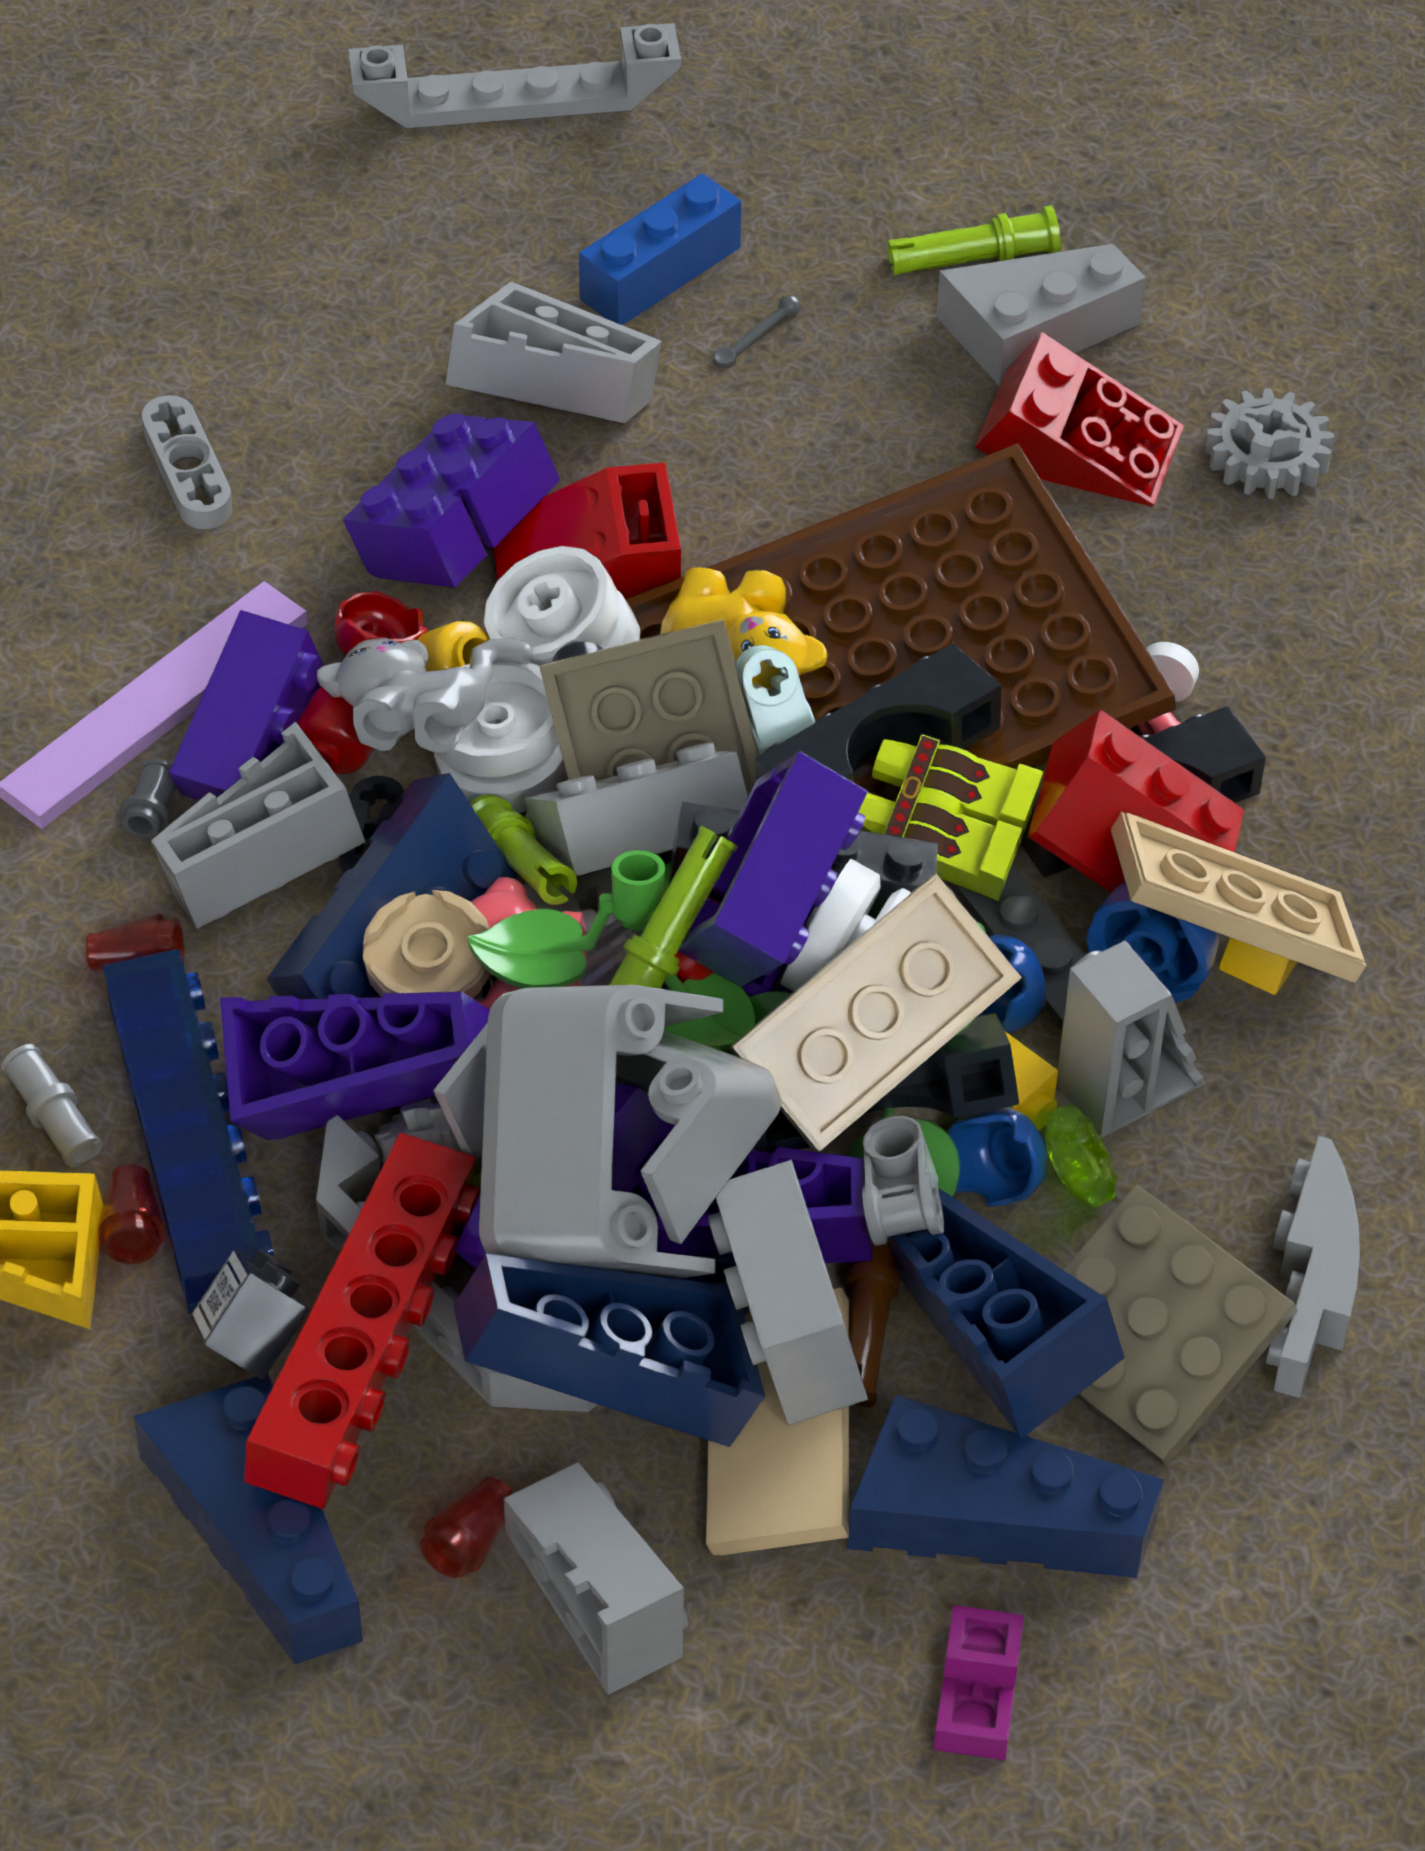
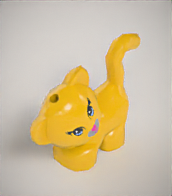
(751, 617)

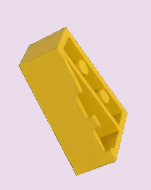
(50, 1242)

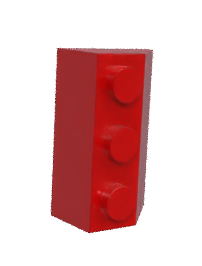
(1109, 771)

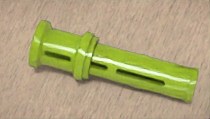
(1000, 240)
(522, 851)
(652, 954)

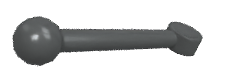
(726, 357)

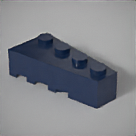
(423, 847)
(1008, 1314)
(616, 1340)
(989, 1495)
(266, 1541)

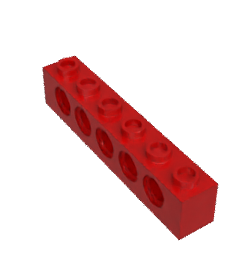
(362, 1323)

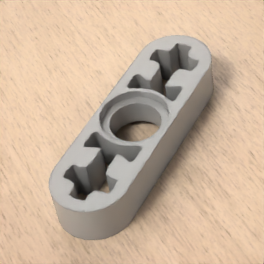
(189, 443)

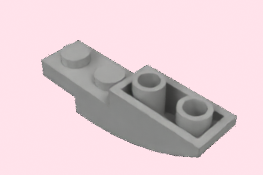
(1321, 1262)

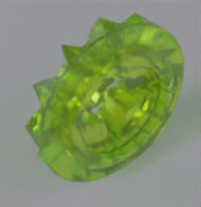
(1080, 1156)

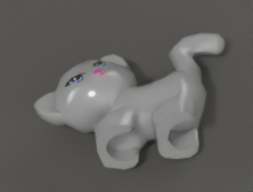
(396, 694)

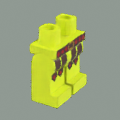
(959, 802)

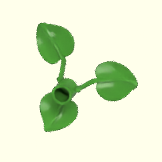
(548, 945)

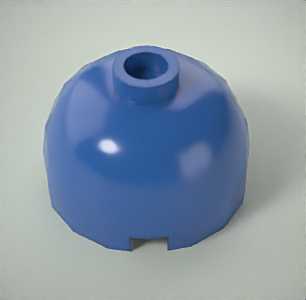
(1171, 948)

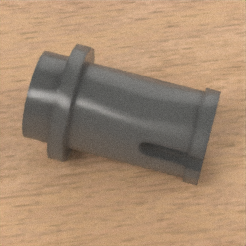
(146, 809)

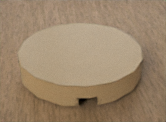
(424, 946)

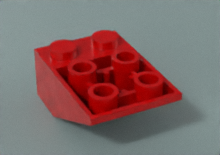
(1080, 425)
(616, 516)

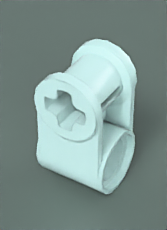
(780, 710)

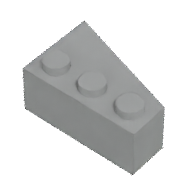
(1065, 294)
(553, 356)
(639, 809)
(259, 832)
(1122, 1041)
(787, 1291)
(598, 1576)

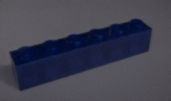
(183, 1117)

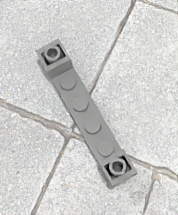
(646, 61)
(345, 1180)

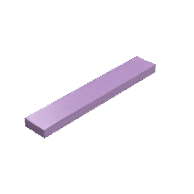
(133, 716)

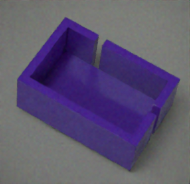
(415, 517)
(780, 869)

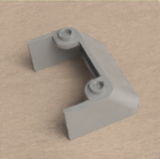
(710, 1097)
(554, 1126)

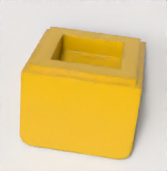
(1256, 965)

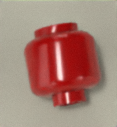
(331, 730)

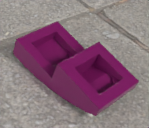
(978, 1682)

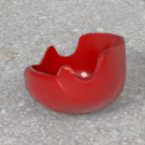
(375, 617)

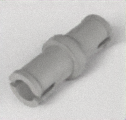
(51, 1105)

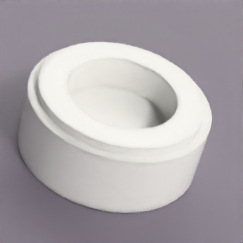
(1177, 667)

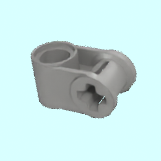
(899, 1181)

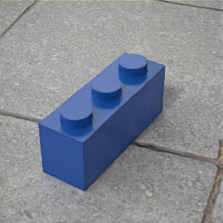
(660, 250)

